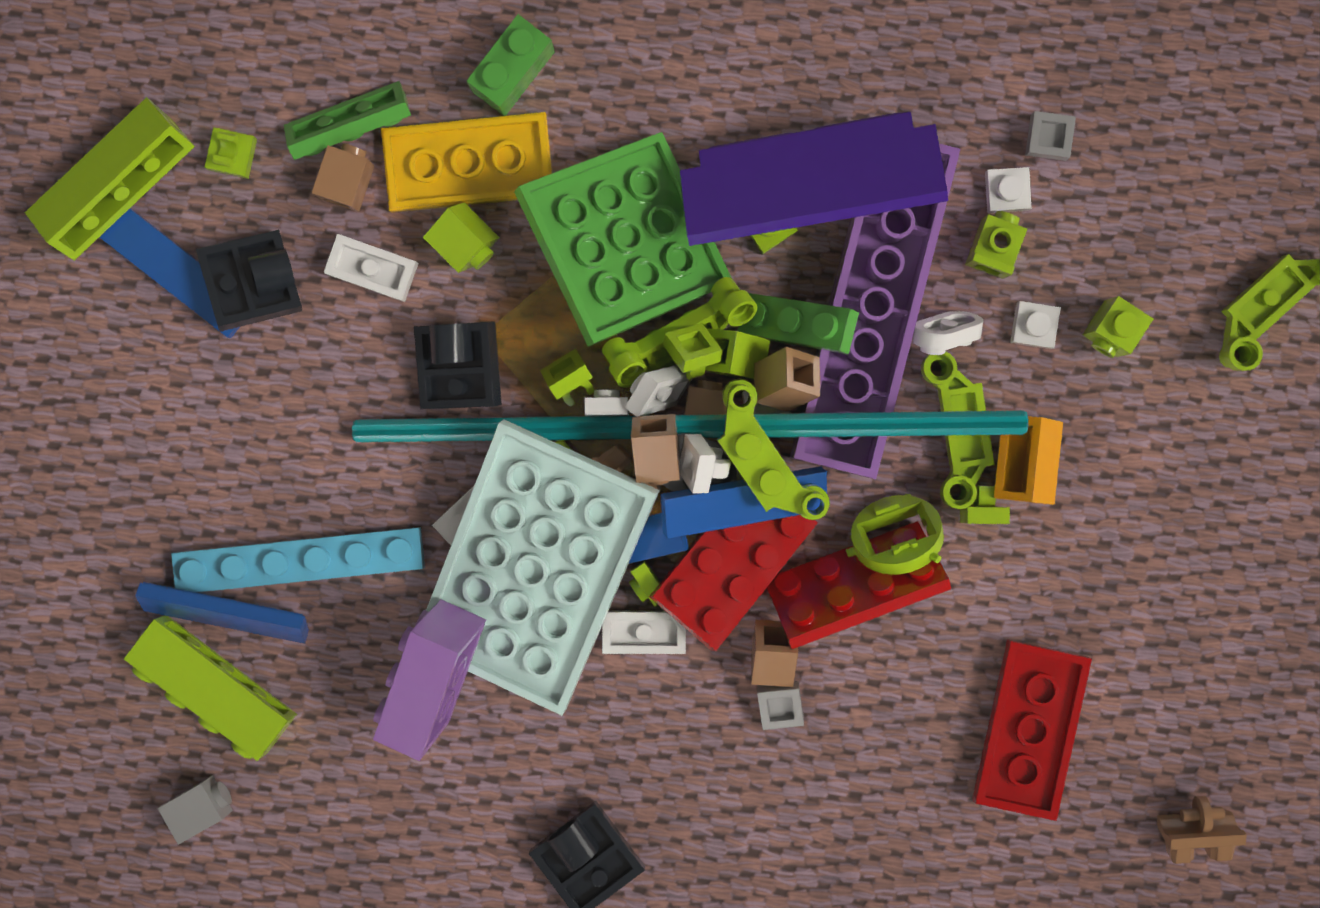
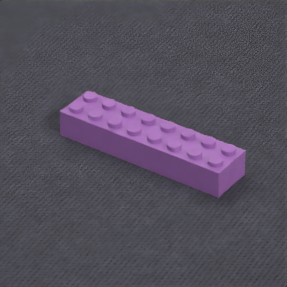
(884, 280)

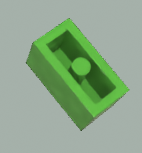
(511, 65)

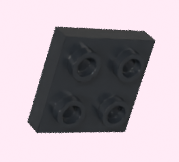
(249, 280)
(457, 365)
(587, 859)

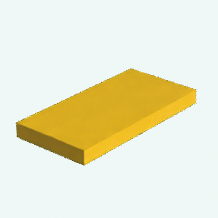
(464, 160)

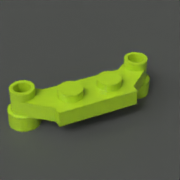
(1262, 306)
(648, 354)
(966, 453)
(761, 462)

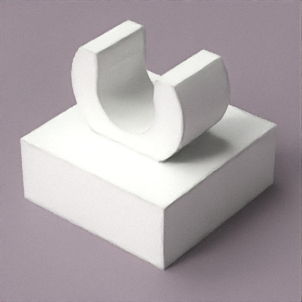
(701, 463)

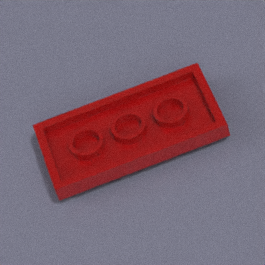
(727, 574)
(843, 592)
(1031, 730)

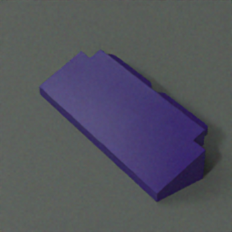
(812, 177)

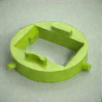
(903, 556)

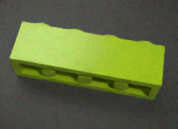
(109, 179)
(209, 688)

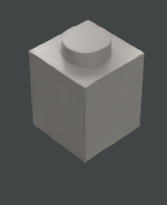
(196, 809)

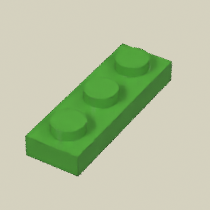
(346, 120)
(802, 323)

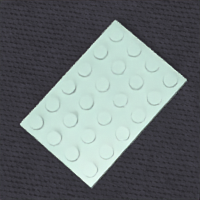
(541, 561)

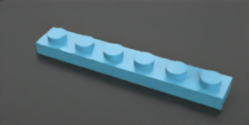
(298, 560)

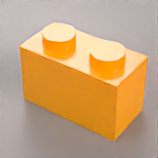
(1030, 463)

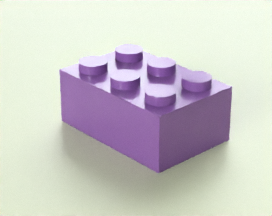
(427, 678)

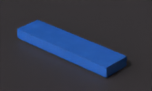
(163, 262)
(726, 506)
(222, 612)

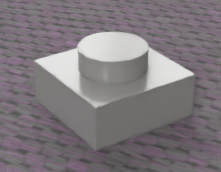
(1050, 135)
(780, 706)

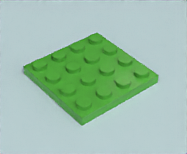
(620, 238)

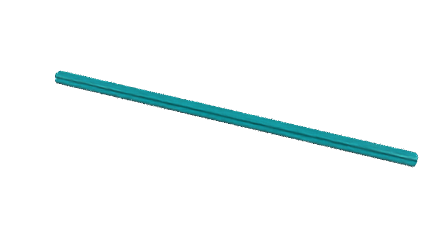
(707, 425)

